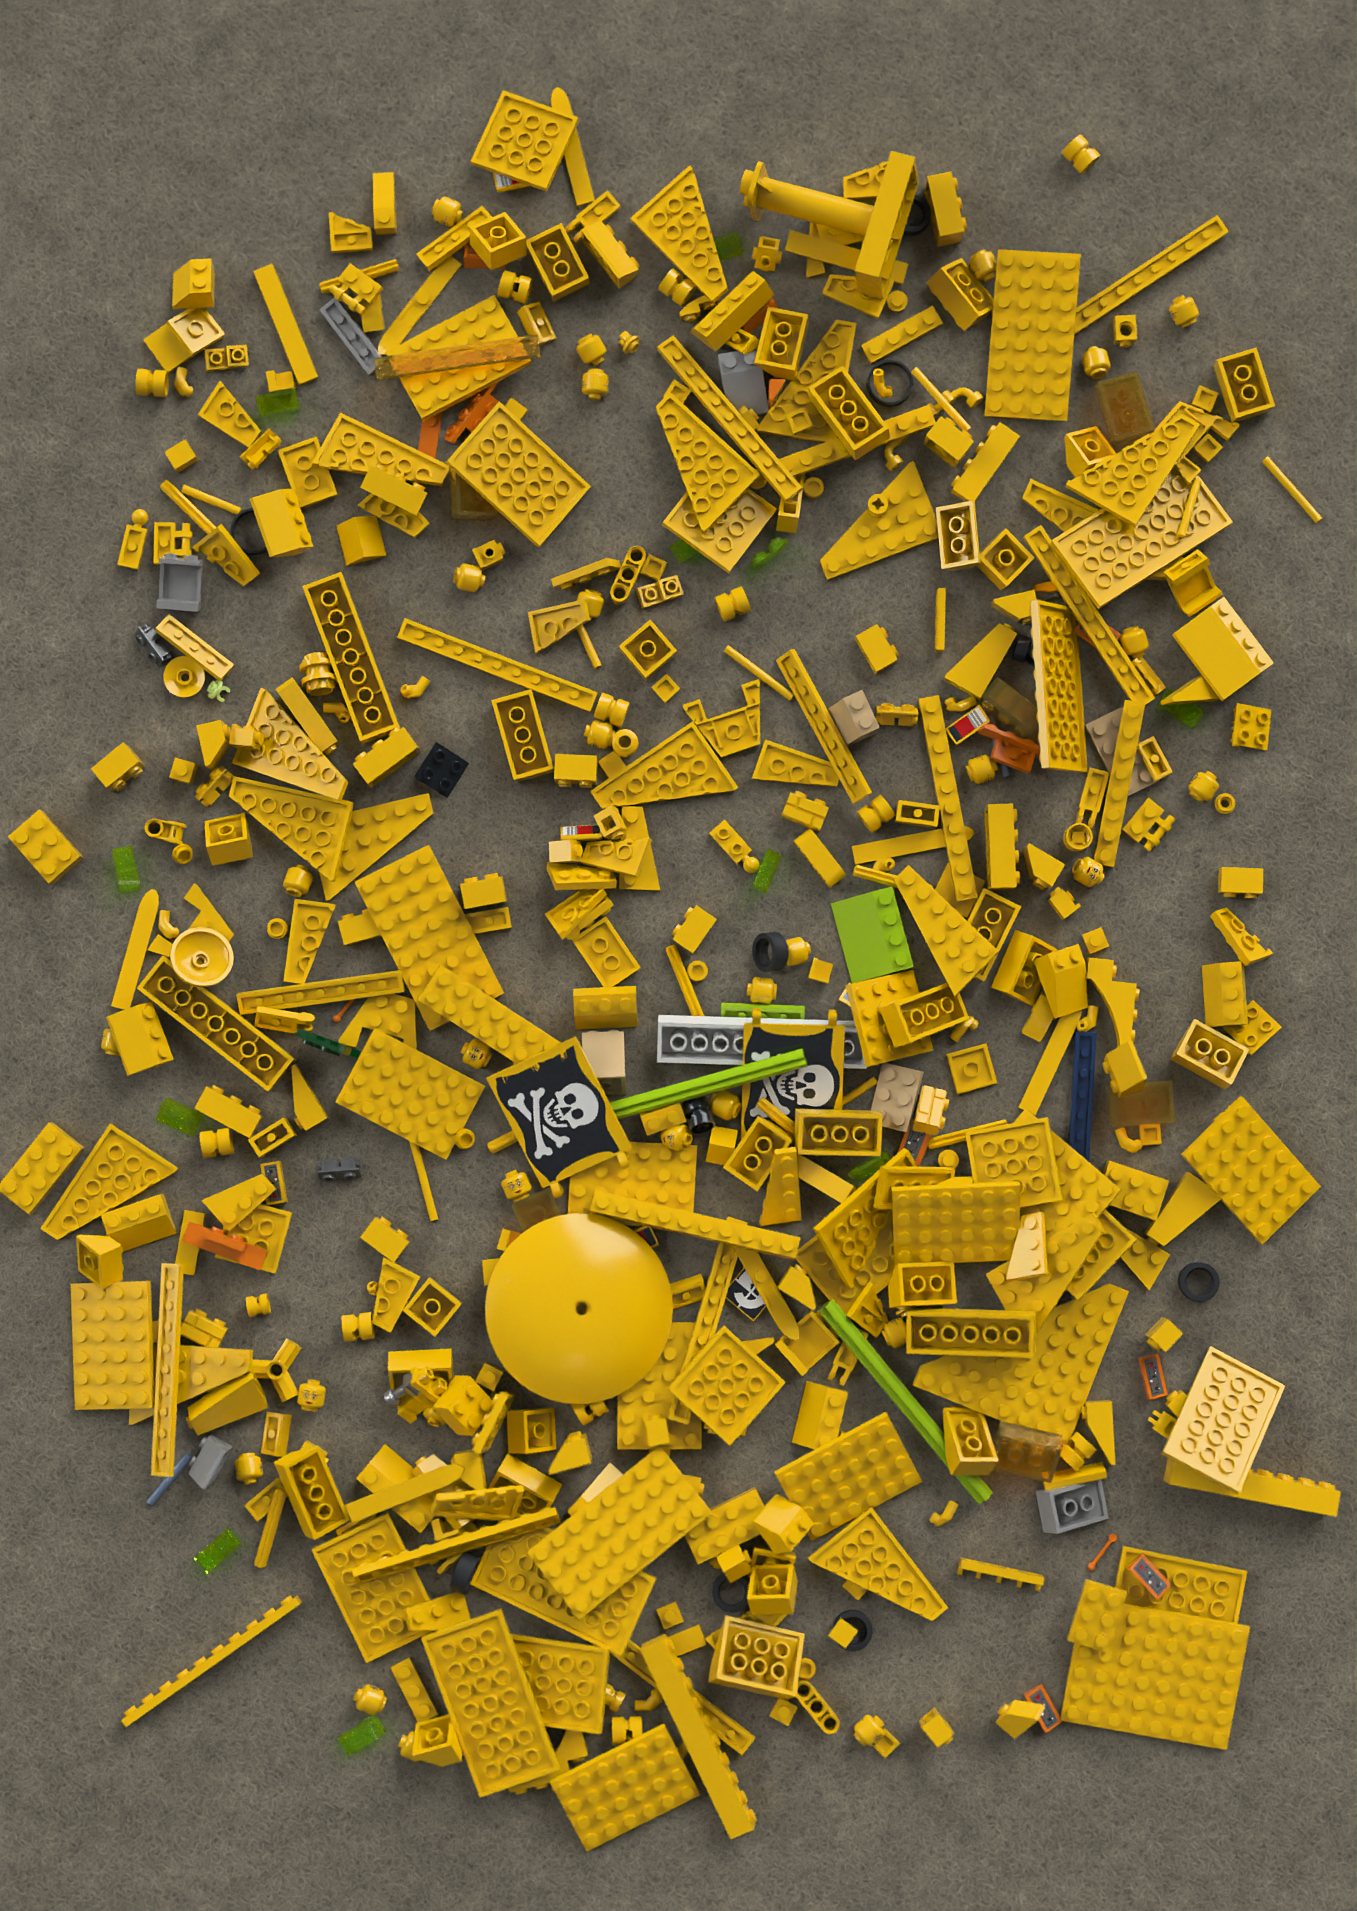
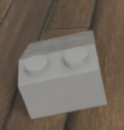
(743, 381)
(209, 1461)
(1071, 1506)

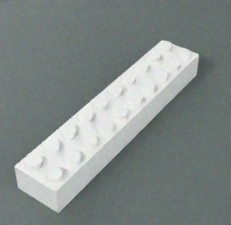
(721, 1039)

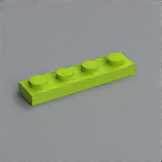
(767, 1011)

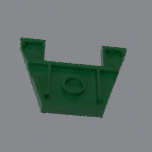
(326, 1044)

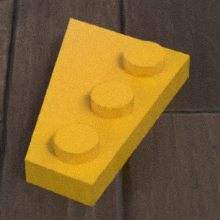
(229, 417)

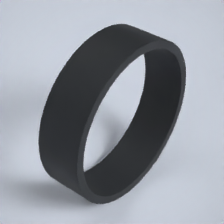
(890, 362)
(235, 520)

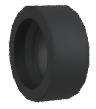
(922, 203)
(779, 951)
(1183, 1284)
(464, 1573)
(732, 1608)
(868, 1629)

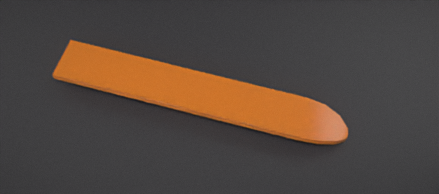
(429, 435)

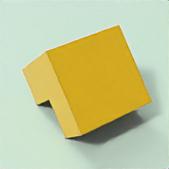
(721, 1145)

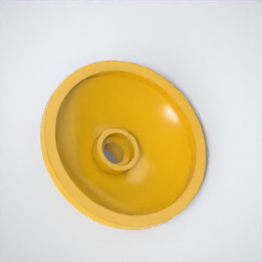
(206, 946)

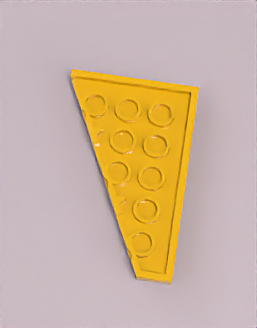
(854, 1225)
(875, 1560)

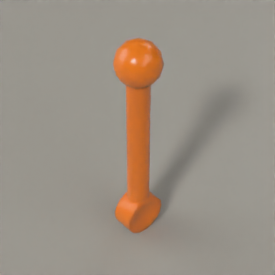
(337, 1018)
(1112, 1538)

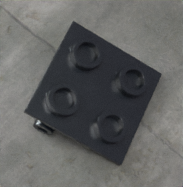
(441, 770)

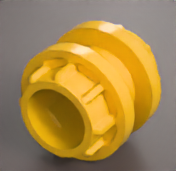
(318, 674)

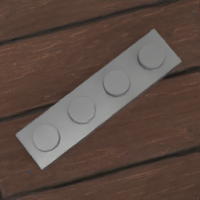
(351, 334)

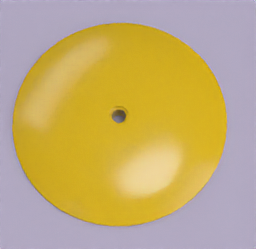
(536, 1298)

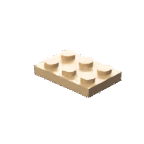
(897, 1096)

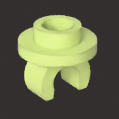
(215, 688)

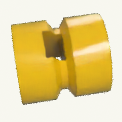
(1081, 154)
(508, 283)
(677, 287)
(151, 382)
(732, 604)
(612, 710)
(877, 812)
(1077, 837)
(216, 1143)
(356, 1327)
(586, 1416)
(1077, 1451)
(619, 1728)

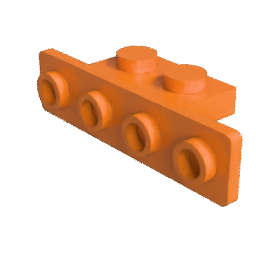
(473, 414)
(1010, 749)
(229, 1247)

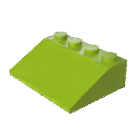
(872, 935)

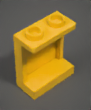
(1192, 583)
(813, 1342)

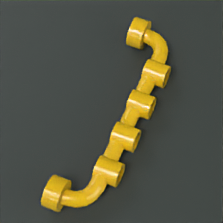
(973, 400)

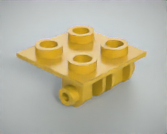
(1251, 727)
(1257, 1032)

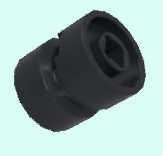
(1023, 650)
(699, 1115)

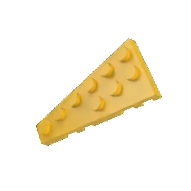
(356, 447)
(951, 938)

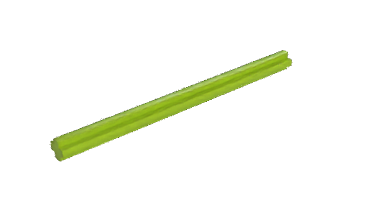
(709, 1084)
(898, 1393)

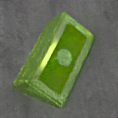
(728, 245)
(277, 402)
(767, 871)
(179, 1116)
(869, 1166)

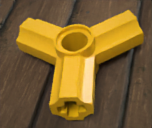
(284, 1358)

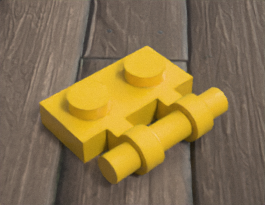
(360, 284)
(165, 540)
(1143, 820)

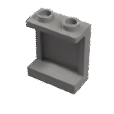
(180, 582)

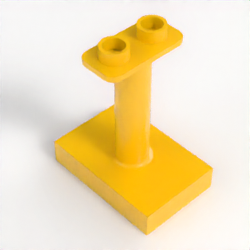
(880, 224)

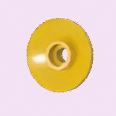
(173, 677)

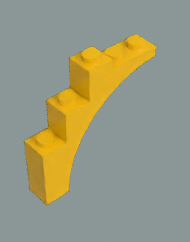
(571, 1747)

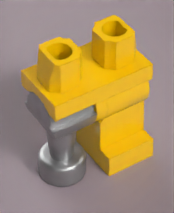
(416, 1393)

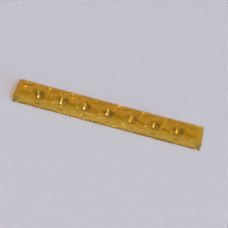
(457, 357)

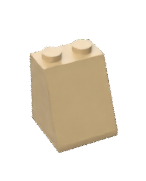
(854, 718)
(607, 1058)

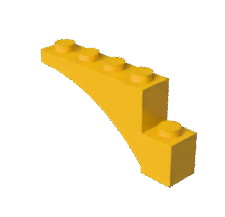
(1118, 997)

